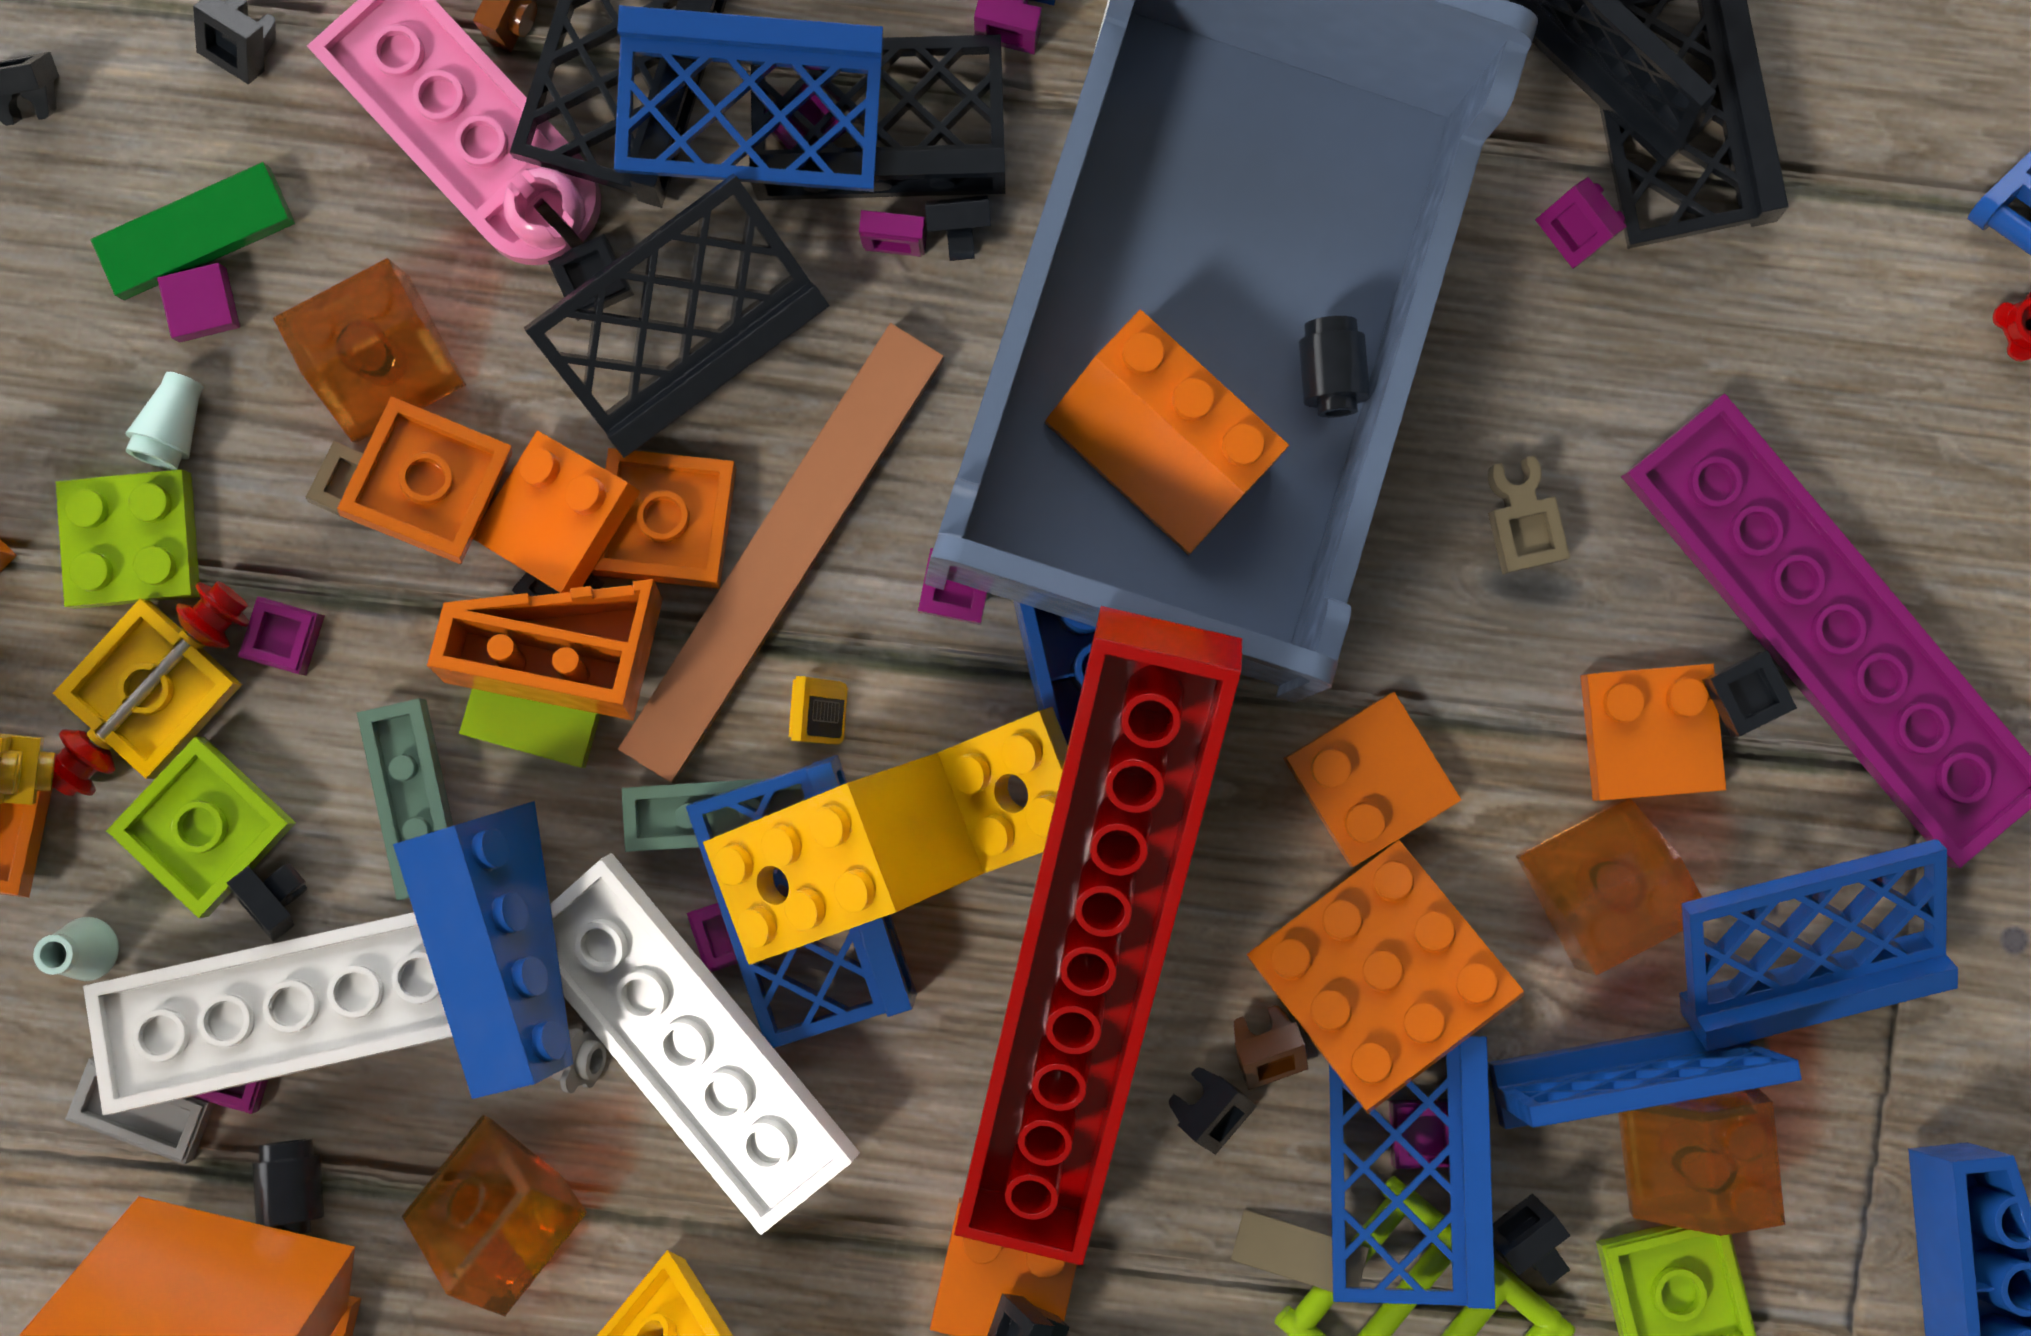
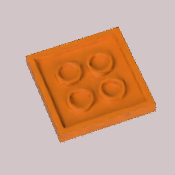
(1384, 976)

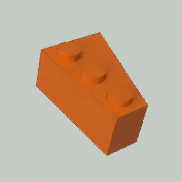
(554, 649)

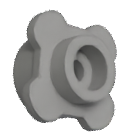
(588, 1060)

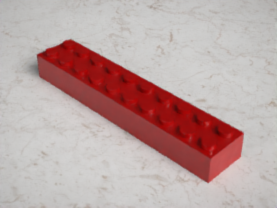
(1098, 929)

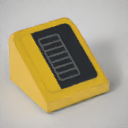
(818, 710)

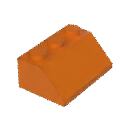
(1165, 432)

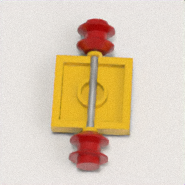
(147, 688)

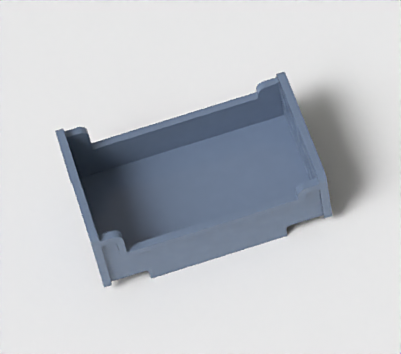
(1232, 188)

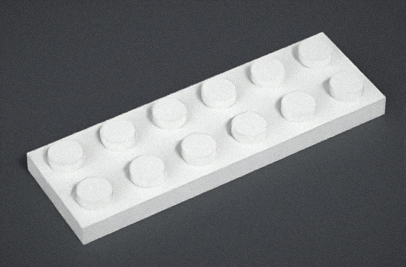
(263, 1013)
(692, 1048)

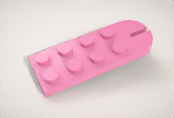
(457, 122)

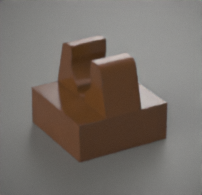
(1272, 1053)

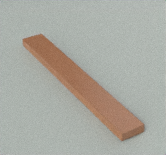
(781, 553)

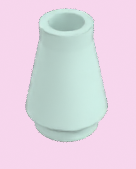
(166, 423)
(79, 950)

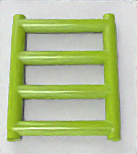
(1426, 1271)

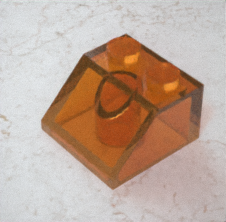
(369, 344)
(1610, 887)
(1704, 1163)
(492, 1218)

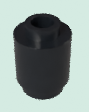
(1334, 366)
(288, 1185)

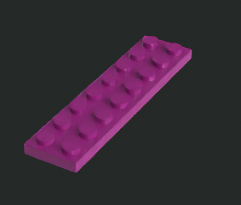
(1836, 630)

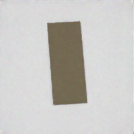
(1293, 1252)

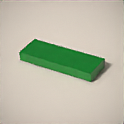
(193, 230)

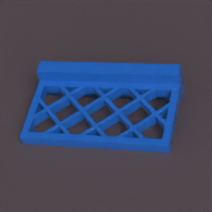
(748, 41)
(875, 942)
(1819, 983)
(1628, 1077)
(1468, 1189)

